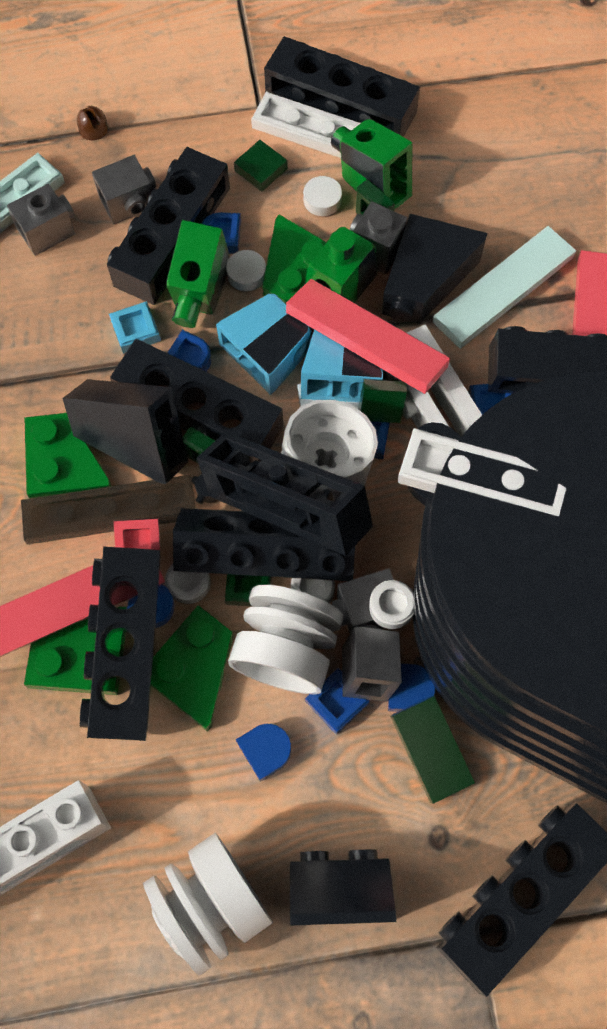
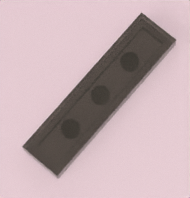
(97, 509)

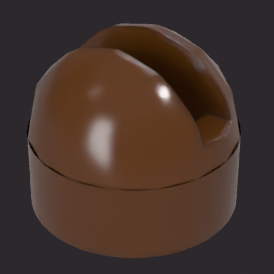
(85, 126)

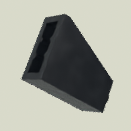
(429, 267)
(130, 424)

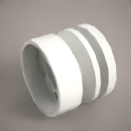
(333, 439)
(290, 630)
(206, 904)

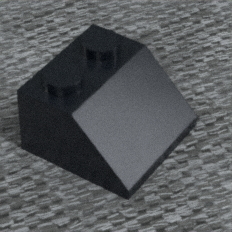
(341, 889)

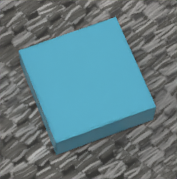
(134, 323)

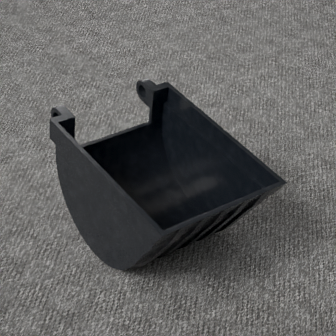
(517, 595)

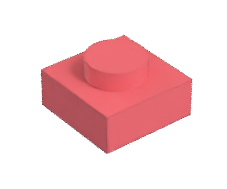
(135, 532)

